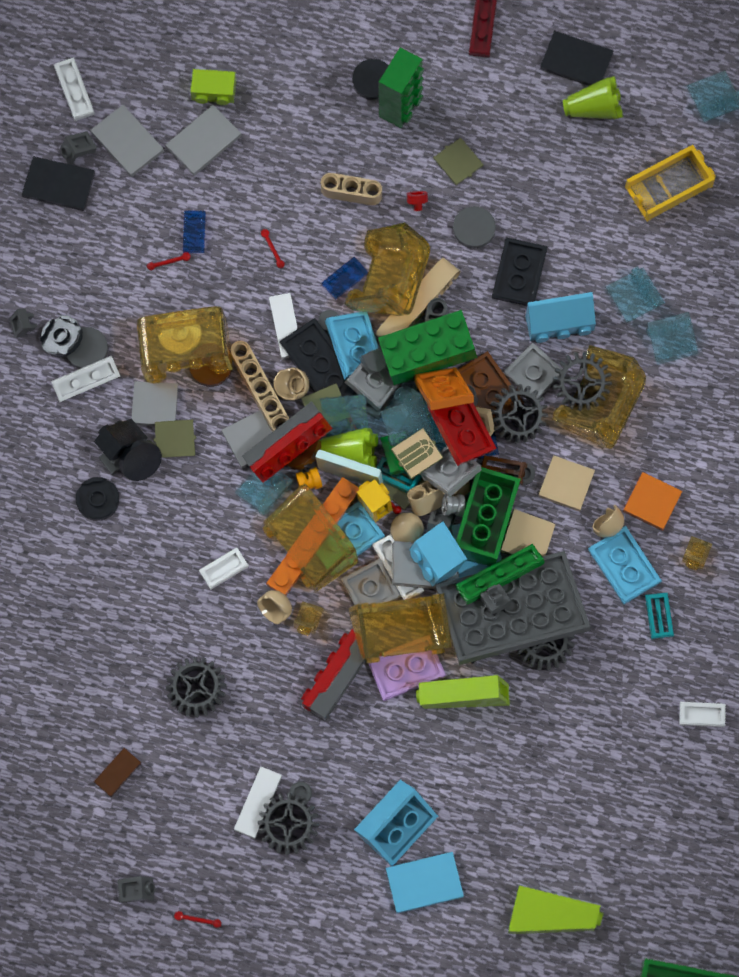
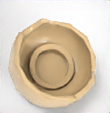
(291, 384)
(612, 524)
(407, 527)
(275, 606)

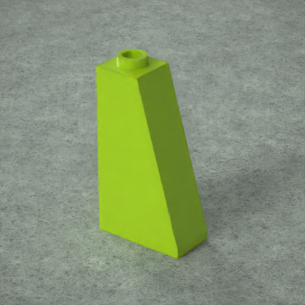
(464, 692)
(551, 913)

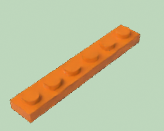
(336, 505)

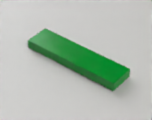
(500, 573)

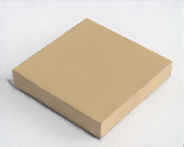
(566, 483)
(526, 530)

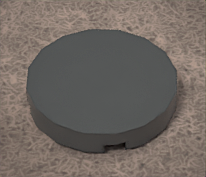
(474, 227)
(91, 349)

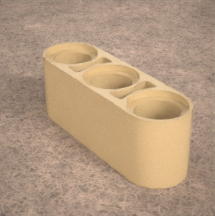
(343, 182)
(427, 498)

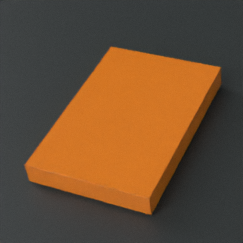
(443, 388)

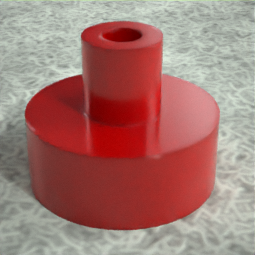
(417, 198)

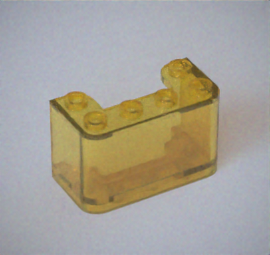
(184, 341)

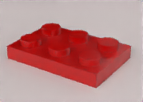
(463, 432)

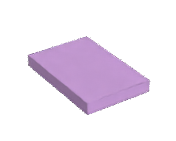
(404, 672)

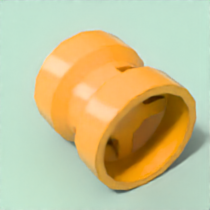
(310, 478)

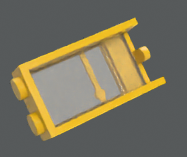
(670, 182)

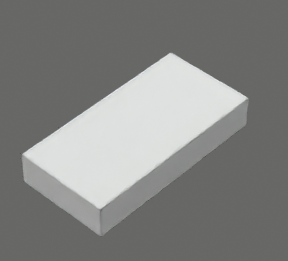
(223, 568)
(702, 714)

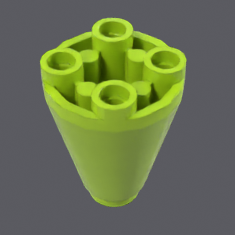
(595, 101)
(353, 445)

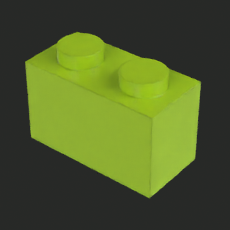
(213, 86)

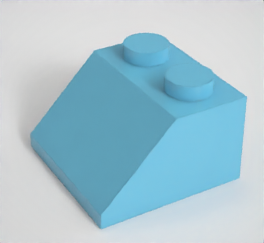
(437, 554)

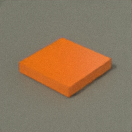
(652, 501)

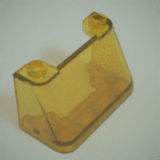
(394, 272)
(605, 423)
(311, 538)
(401, 627)

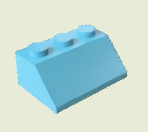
(560, 317)
(396, 822)

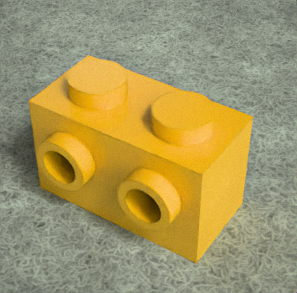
(375, 499)

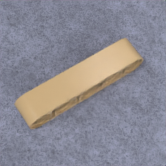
(431, 286)
(258, 380)

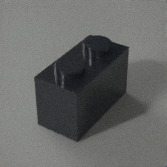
(117, 437)

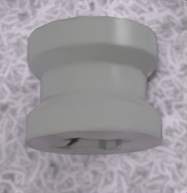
(453, 505)

